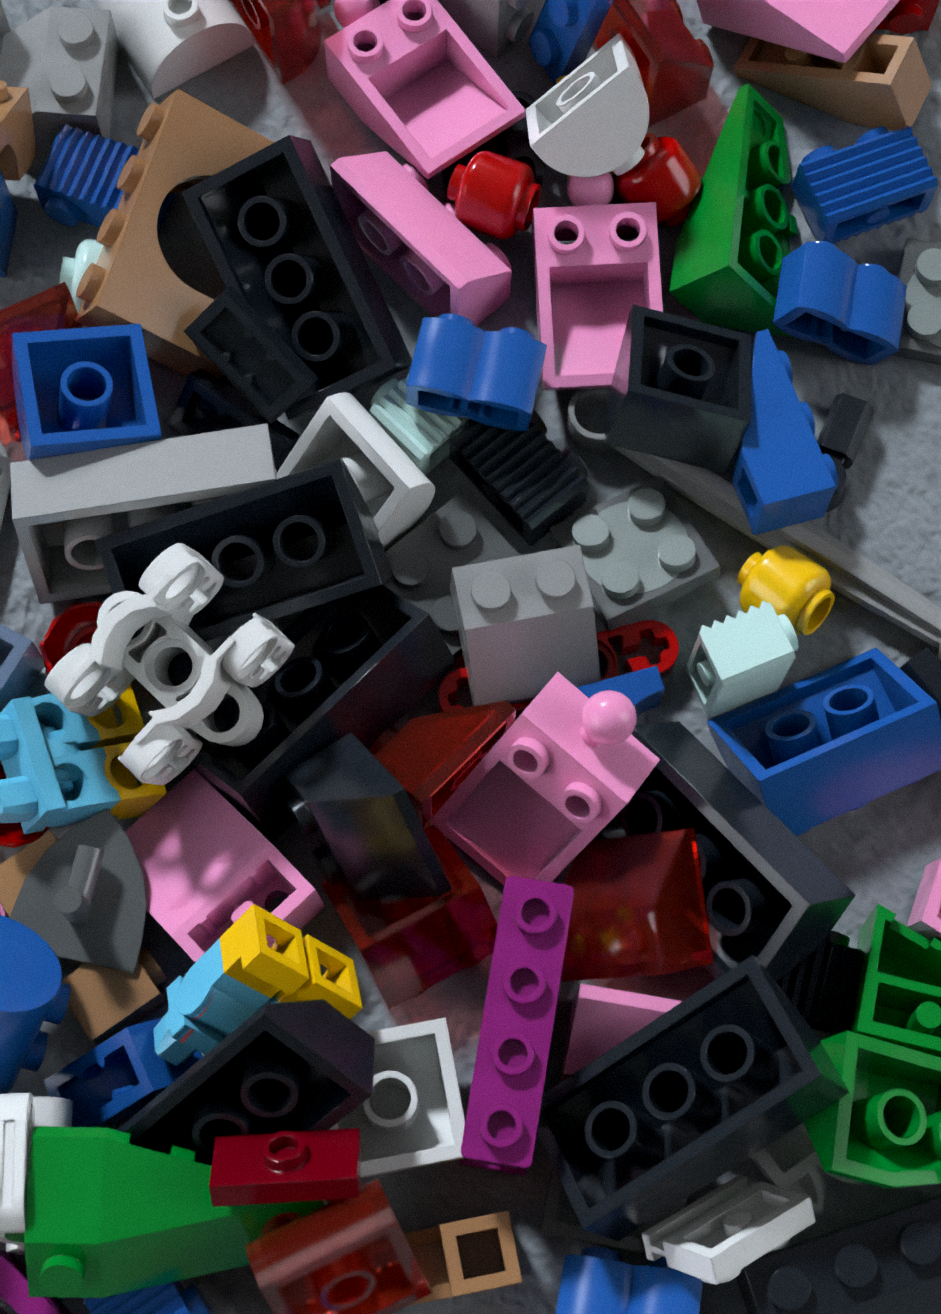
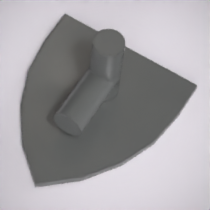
(88, 896)

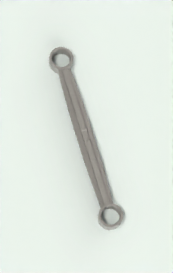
(713, 491)

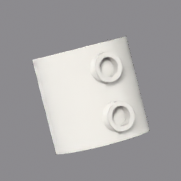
(176, 38)
(593, 115)
(381, 470)
(414, 1104)

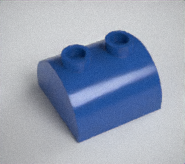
(83, 390)
(28, 997)

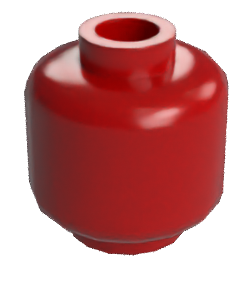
(662, 177)
(494, 195)

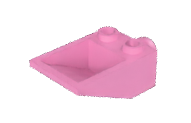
(812, 26)
(417, 80)
(592, 283)
(548, 783)
(210, 865)

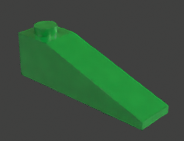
(738, 223)
(890, 1119)
(127, 1216)

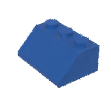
(832, 740)

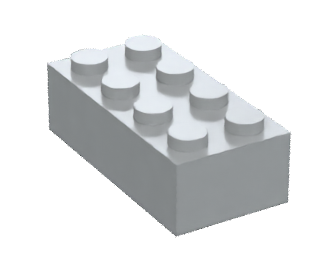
(86, 495)

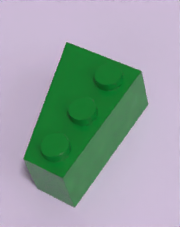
(898, 985)

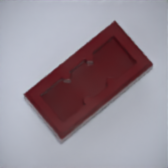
(286, 1167)

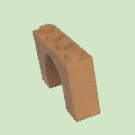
(131, 279)

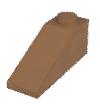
(874, 88)

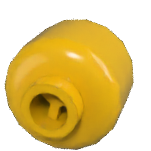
(790, 583)

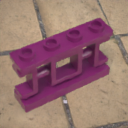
(517, 1026)

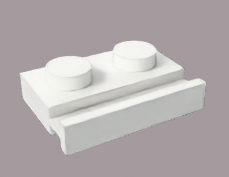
(729, 1229)

